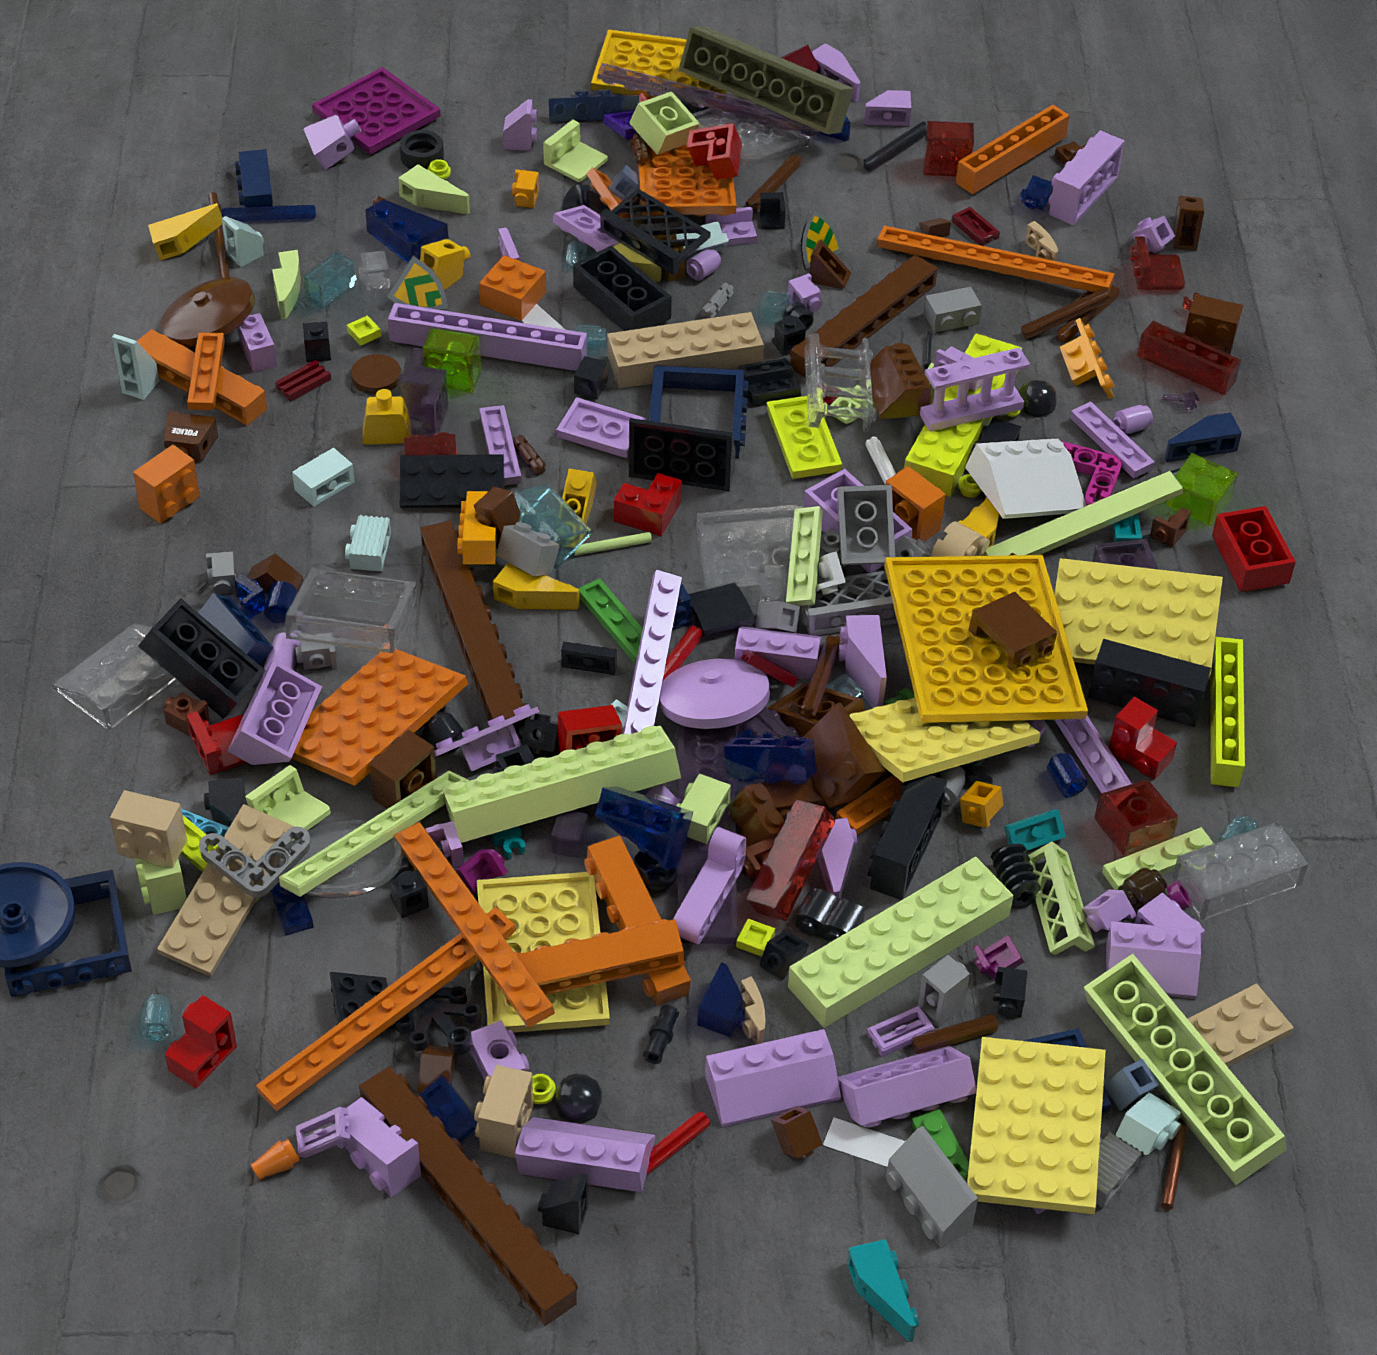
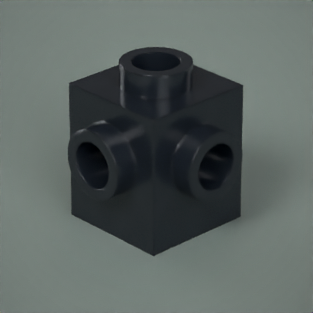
(529, 734)

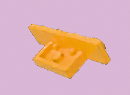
(1083, 359)

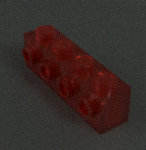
(1188, 357)
(790, 860)

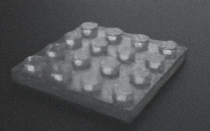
(758, 140)

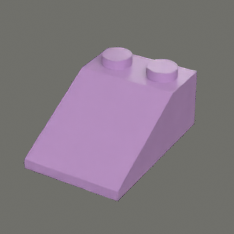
(864, 656)

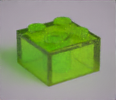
(457, 354)
(1205, 488)

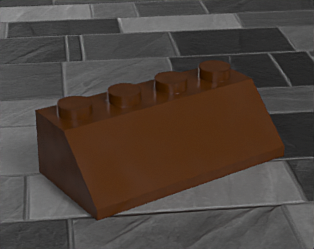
(898, 383)

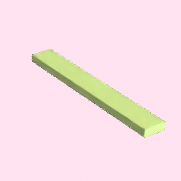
(1090, 517)
(368, 836)

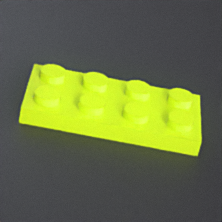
(805, 448)

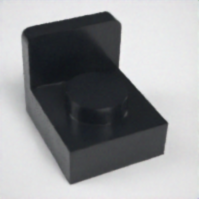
(781, 953)

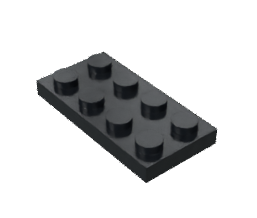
(445, 479)

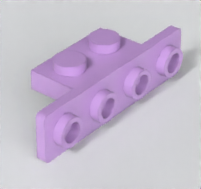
(482, 746)

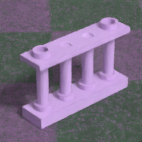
(975, 406)

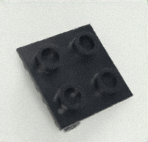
(354, 991)

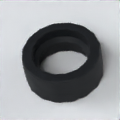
(421, 139)

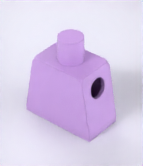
(331, 139)

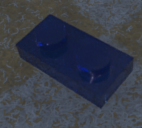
(291, 910)
(449, 1108)

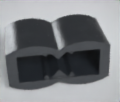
(827, 915)

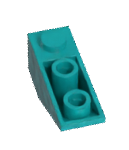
(878, 1283)

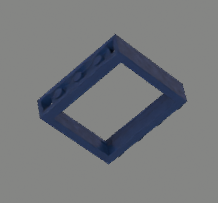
(703, 380)
(84, 890)

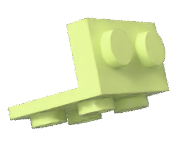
(287, 801)

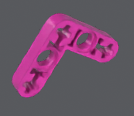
(1099, 472)

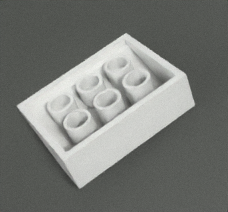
(1027, 477)

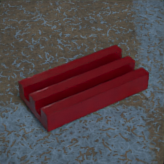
(972, 228)
(300, 378)
(769, 668)

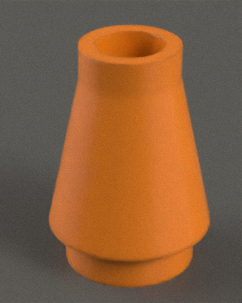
(275, 1160)

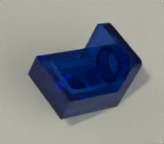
(1036, 193)
(250, 594)

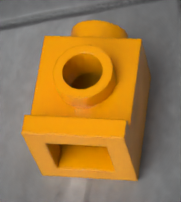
(525, 188)
(981, 804)

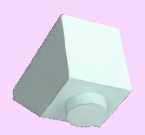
(241, 242)

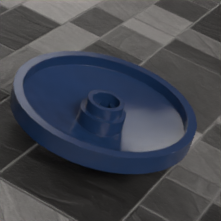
(34, 912)

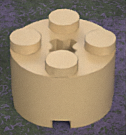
(960, 542)

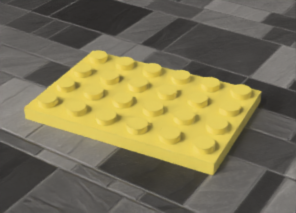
(1138, 608)
(920, 749)
(546, 913)
(1037, 1125)

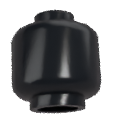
(442, 727)

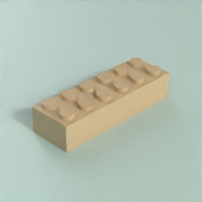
(703, 343)

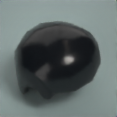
(1038, 397)
(653, 874)
(578, 1098)

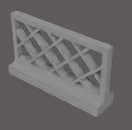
(832, 616)

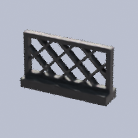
(643, 241)

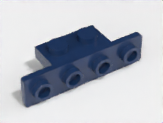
(590, 106)

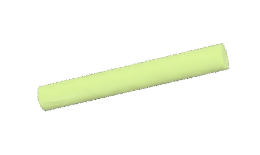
(613, 543)

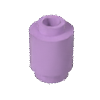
(703, 264)
(1133, 419)

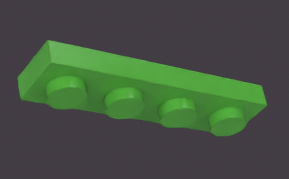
(612, 616)

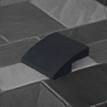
(770, 381)
(721, 609)

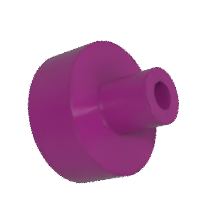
(1179, 894)

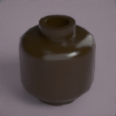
(1143, 886)

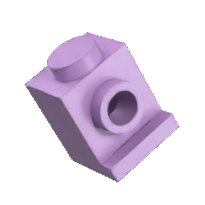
(804, 291)
(1108, 907)

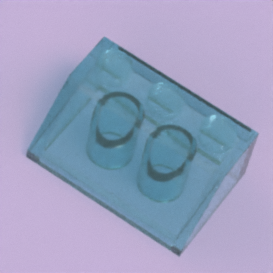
(551, 515)

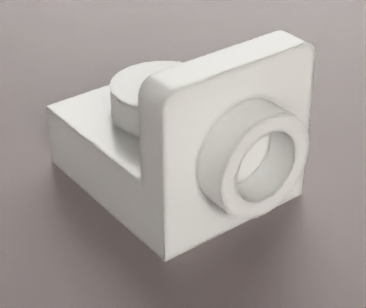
(832, 573)

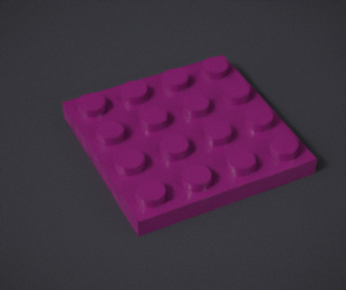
(381, 107)

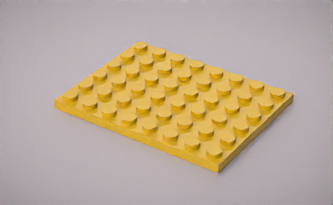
(968, 675)

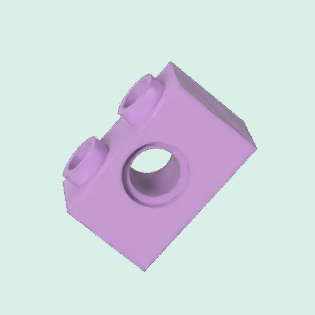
(257, 343)
(495, 1042)

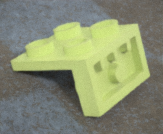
(569, 155)

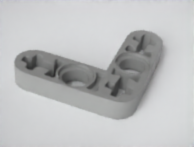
(252, 869)

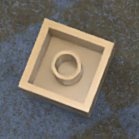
(148, 828)
(504, 1110)

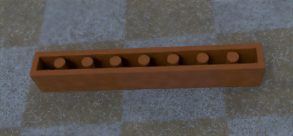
(871, 310)

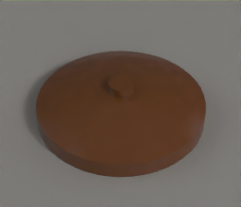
(208, 308)

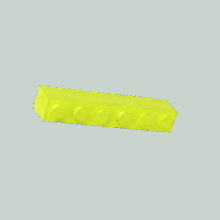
(1227, 713)

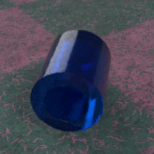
(279, 601)
(1066, 775)

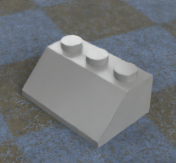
(932, 1188)

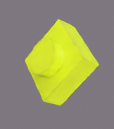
(363, 330)
(755, 937)

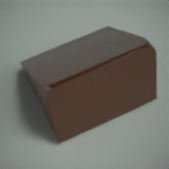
(936, 227)

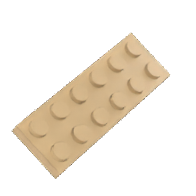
(217, 905)

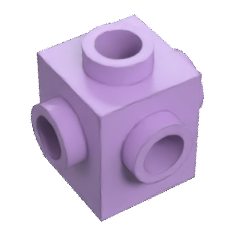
(1156, 233)

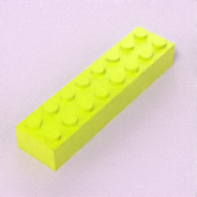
(945, 452)

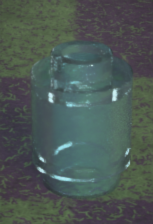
(595, 335)
(156, 1018)

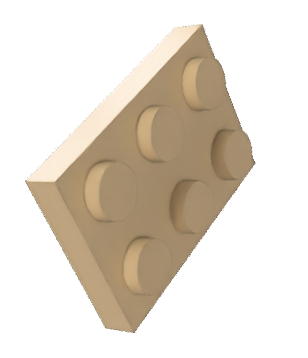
(1241, 1025)

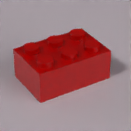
(1253, 548)

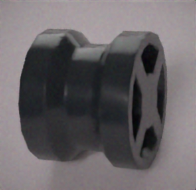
(799, 309)

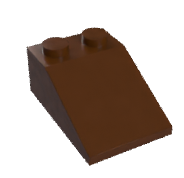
(790, 707)
(843, 758)

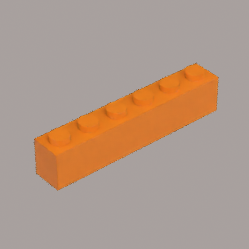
(1012, 149)
(175, 365)
(632, 906)
(605, 957)

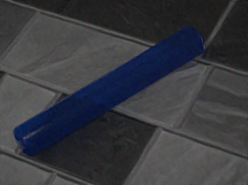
(265, 213)

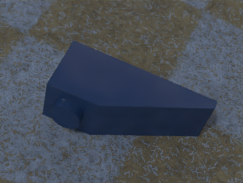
(1207, 437)

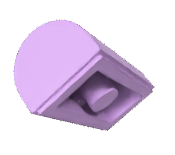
(283, 652)

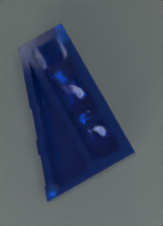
(403, 229)
(769, 758)
(647, 822)

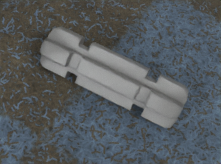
(717, 300)

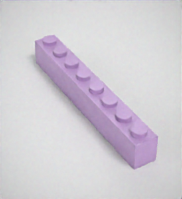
(497, 337)

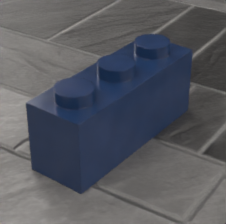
(253, 179)
(236, 626)

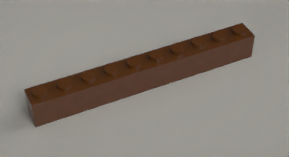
(472, 623)
(473, 1199)

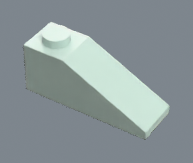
(135, 367)

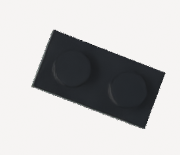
(589, 658)

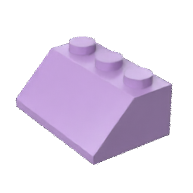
(788, 650)
(1165, 952)

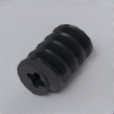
(1016, 873)

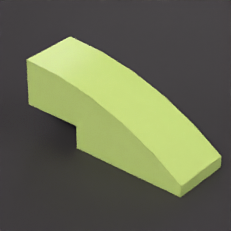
(287, 281)

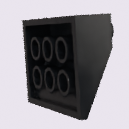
(682, 452)

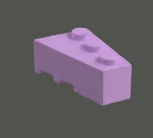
(380, 1149)

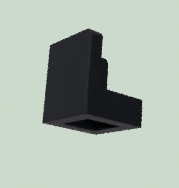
(772, 210)

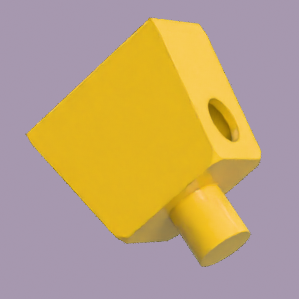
(445, 260)
(385, 419)

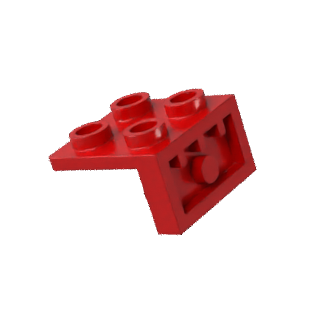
(213, 742)

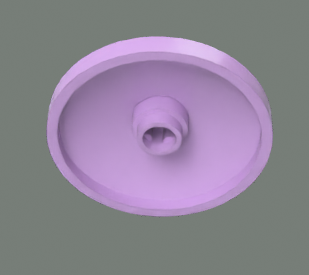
(714, 693)

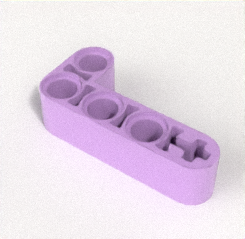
(712, 885)

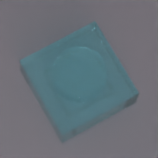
(847, 686)

